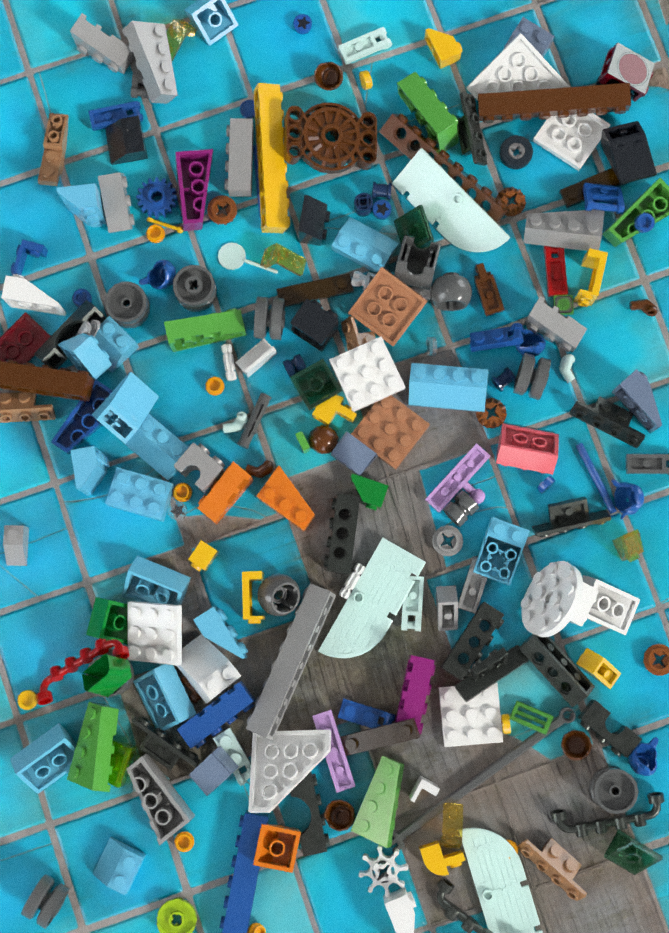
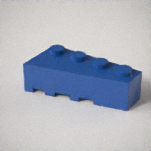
(80, 422)
(216, 714)

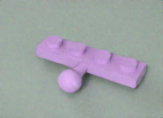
(458, 479)
(336, 758)

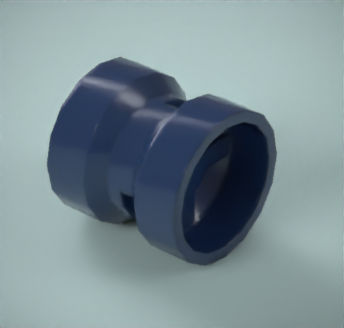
(363, 208)
(298, 363)

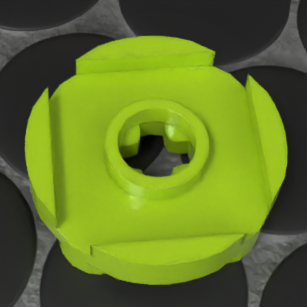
(178, 907)

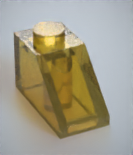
(629, 546)

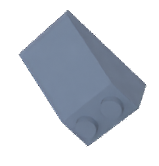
(538, 37)
(639, 399)

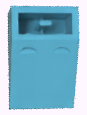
(126, 407)
(501, 550)
(214, 627)

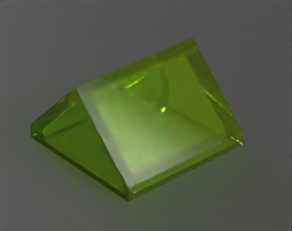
(120, 761)

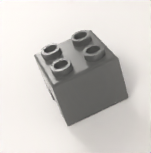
(417, 265)

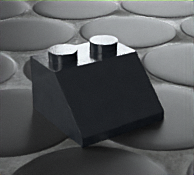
(126, 141)
(312, 221)

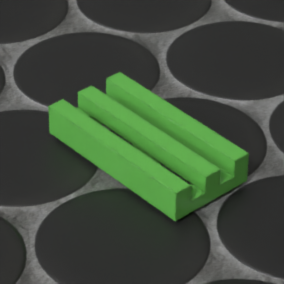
(547, 724)

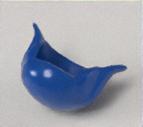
(161, 275)
(533, 343)
(632, 492)
(644, 757)

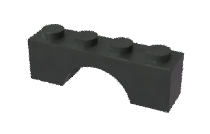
(50, 352)
(313, 838)

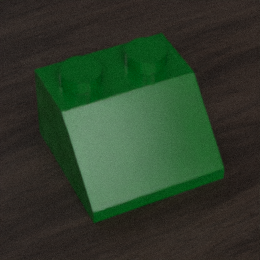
(109, 620)

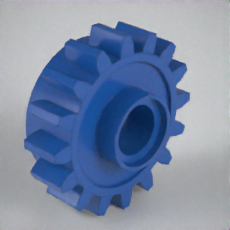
(154, 189)

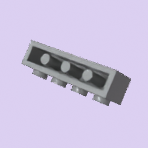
(240, 157)

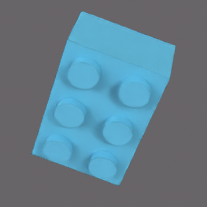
(140, 494)

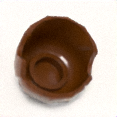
(328, 76)
(323, 439)
(576, 745)
(339, 815)

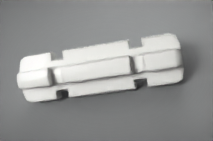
(228, 362)
(351, 581)

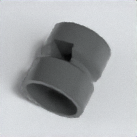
(461, 508)

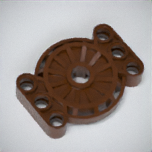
(344, 127)

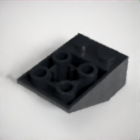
(628, 152)

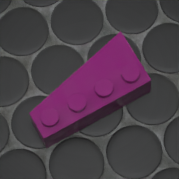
(193, 180)
(415, 690)

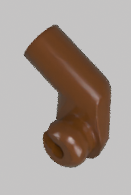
(644, 305)
(260, 471)
(194, 697)

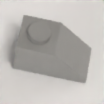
(16, 545)
(447, 608)

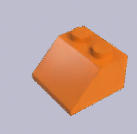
(277, 847)

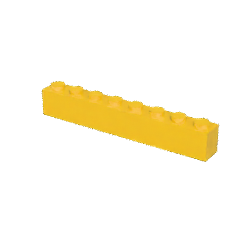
(271, 158)

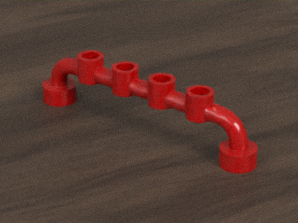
(71, 665)

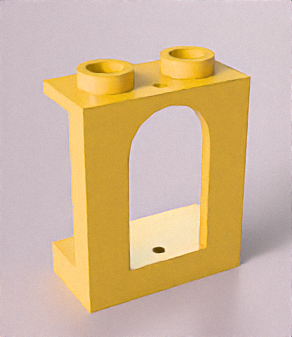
(594, 260)
(247, 578)

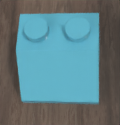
(211, 19)
(115, 342)
(86, 354)
(119, 865)

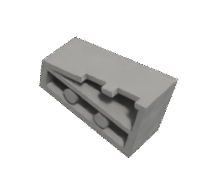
(101, 46)
(116, 202)
(555, 326)

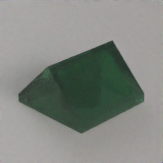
(415, 225)
(630, 853)

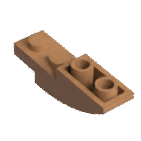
(54, 149)

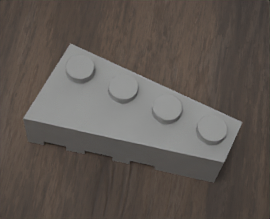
(153, 59)
(565, 229)
(159, 798)

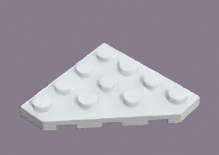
(516, 69)
(283, 764)

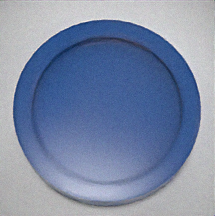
(247, 109)

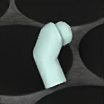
(565, 366)
(238, 423)

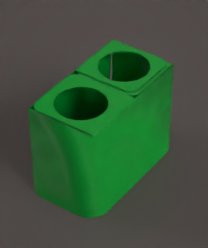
(113, 674)

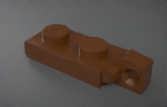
(487, 291)

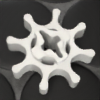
(387, 877)

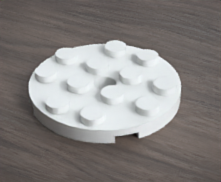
(548, 613)

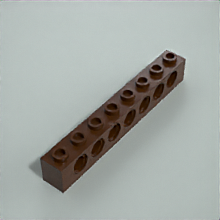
(391, 131)

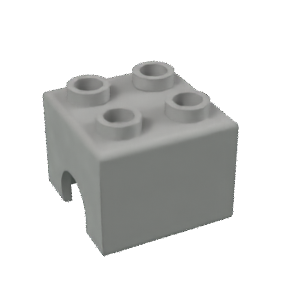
(198, 459)

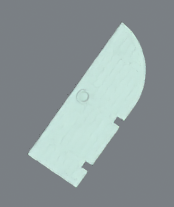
(444, 201)
(376, 593)
(497, 882)

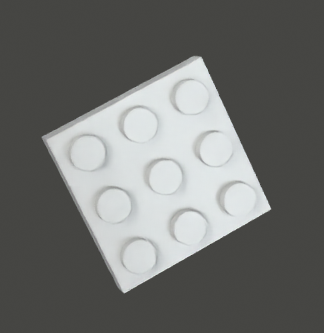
(571, 137)
(367, 374)
(155, 632)
(470, 721)

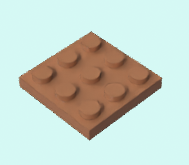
(387, 306)
(390, 430)

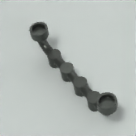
(619, 821)
(453, 912)

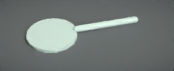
(233, 257)

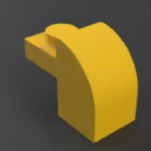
(327, 410)
(436, 861)

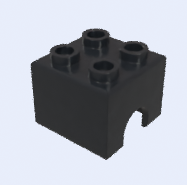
(315, 324)

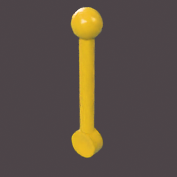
(179, 229)

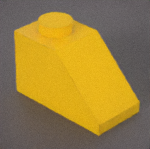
(443, 47)
(598, 668)

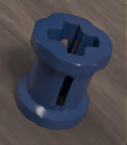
(381, 190)
(503, 379)

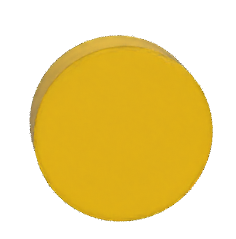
(365, 80)
(27, 699)
(505, 721)

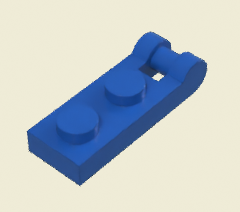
(106, 116)
(496, 338)
(363, 714)

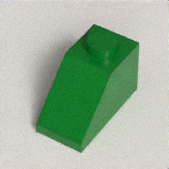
(370, 491)

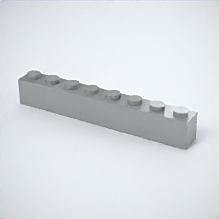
(290, 661)

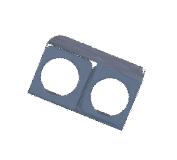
(353, 454)
(213, 770)

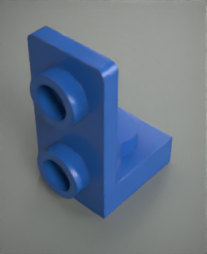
(34, 250)

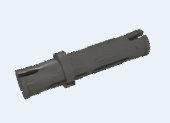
(254, 420)

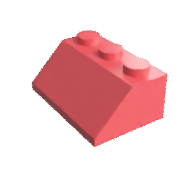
(527, 449)

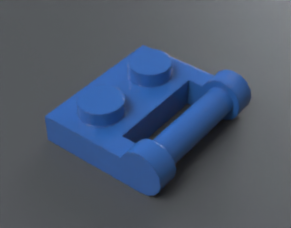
(609, 195)

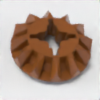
(222, 201)
(513, 209)
(492, 422)
(659, 650)

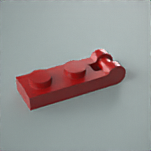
(555, 271)

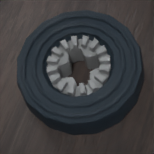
(513, 143)

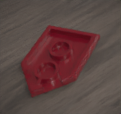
(22, 340)

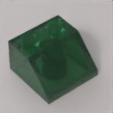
(315, 384)

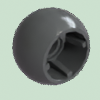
(451, 292)
(282, 591)

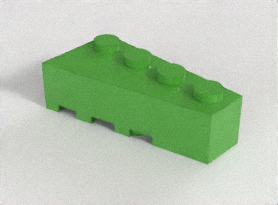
(429, 111)
(652, 201)
(204, 329)
(94, 748)
(379, 807)

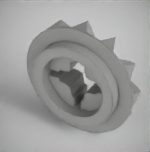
(456, 542)

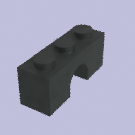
(594, 718)

